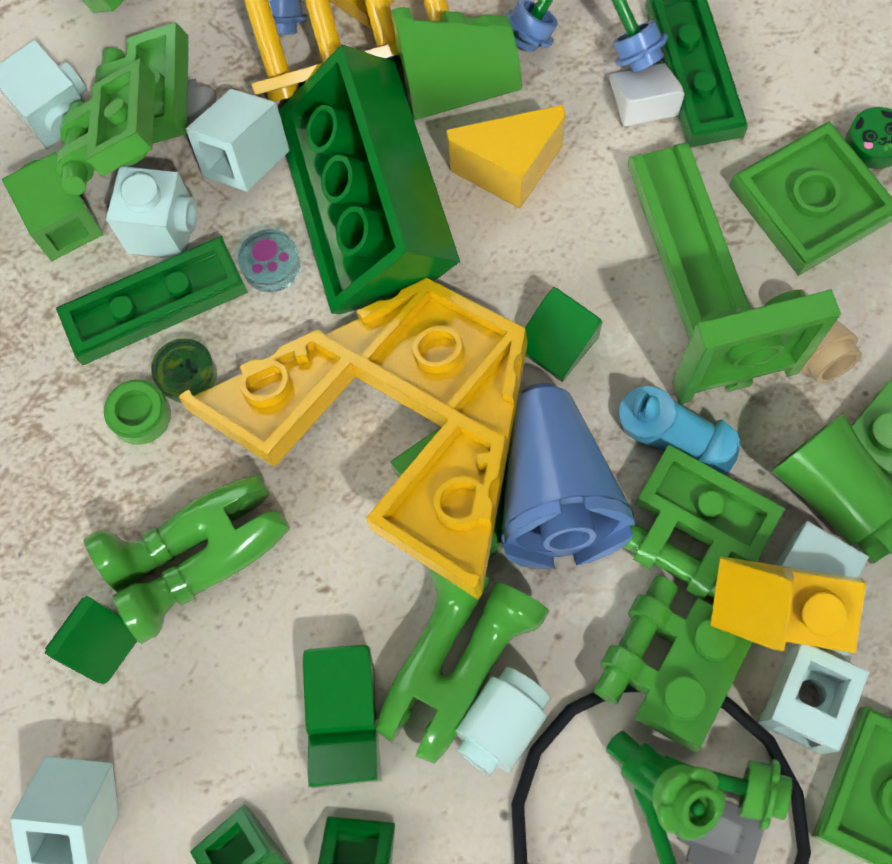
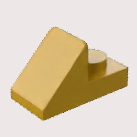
(787, 605)

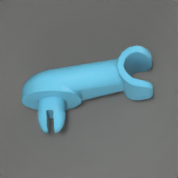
(658, 420)

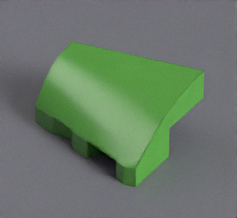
(455, 60)

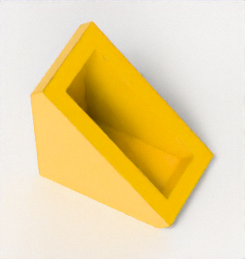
(507, 152)

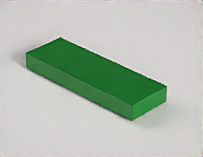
(697, 59)
(151, 300)

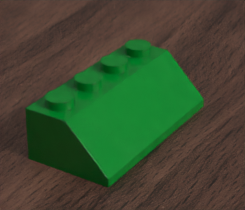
(364, 182)

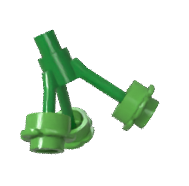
(692, 797)

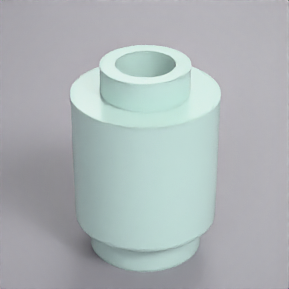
(502, 721)

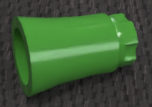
(843, 487)

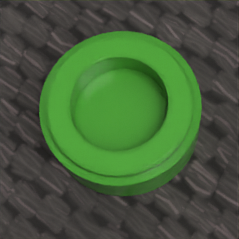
(137, 412)

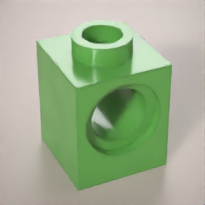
(51, 216)

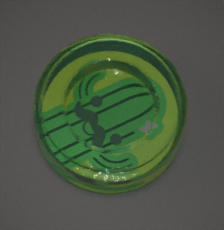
(183, 367)

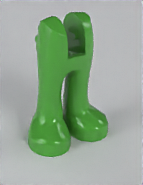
(420, 677)

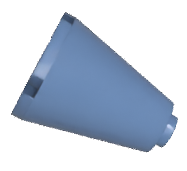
(559, 486)

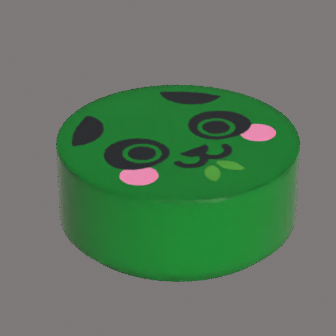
(872, 137)

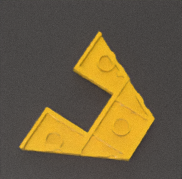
(432, 356)

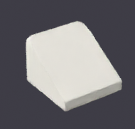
(647, 94)

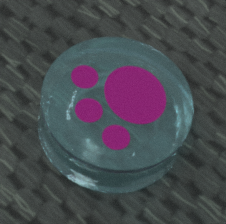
(269, 260)

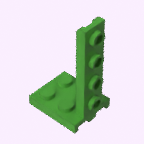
(725, 336)

